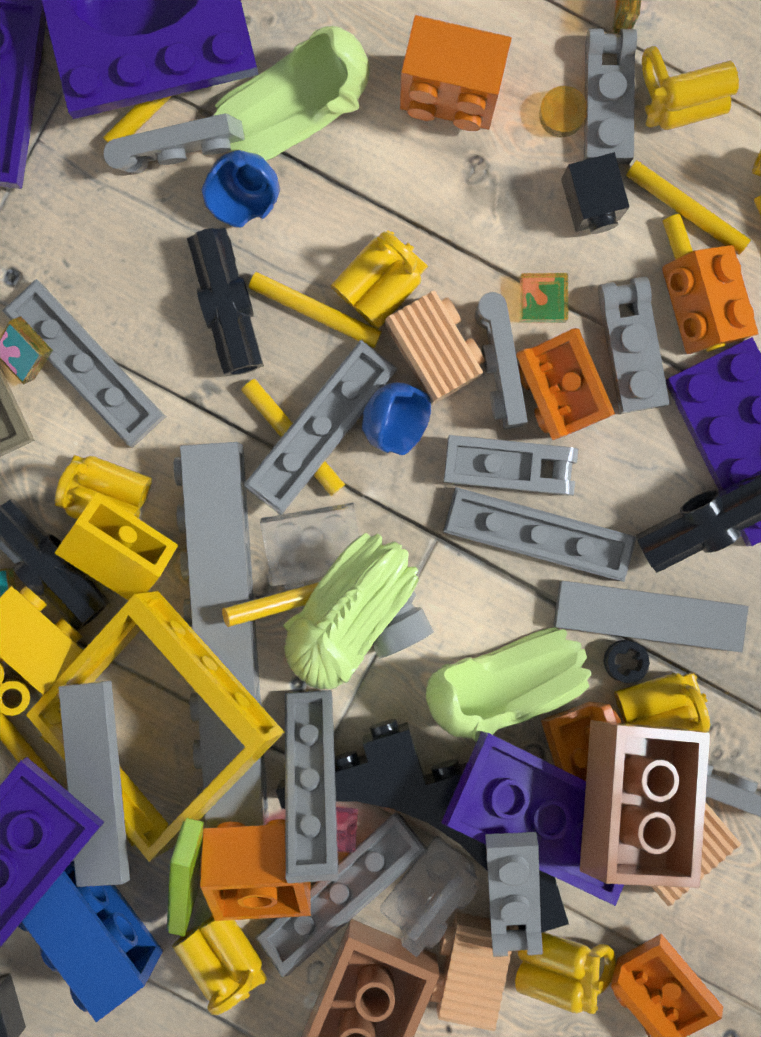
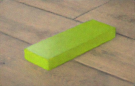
(184, 876)

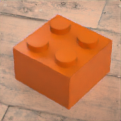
(452, 73)
(247, 873)

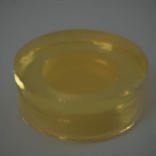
(562, 111)

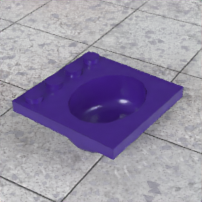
(145, 49)

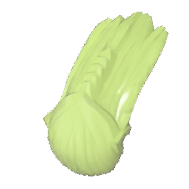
(299, 93)
(348, 611)
(508, 684)

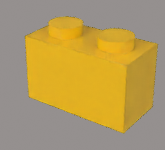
(116, 548)
(32, 642)

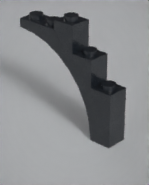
(394, 779)

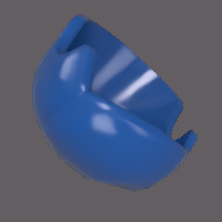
(240, 188)
(396, 417)

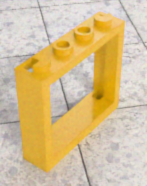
(208, 678)

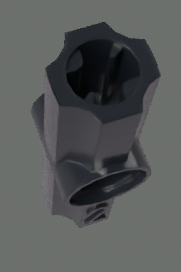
(225, 301)
(703, 524)
(45, 571)

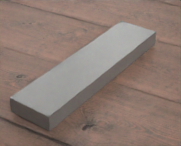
(87, 365)
(319, 428)
(539, 534)
(651, 616)
(95, 779)
(310, 788)
(335, 902)

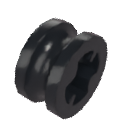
(629, 675)

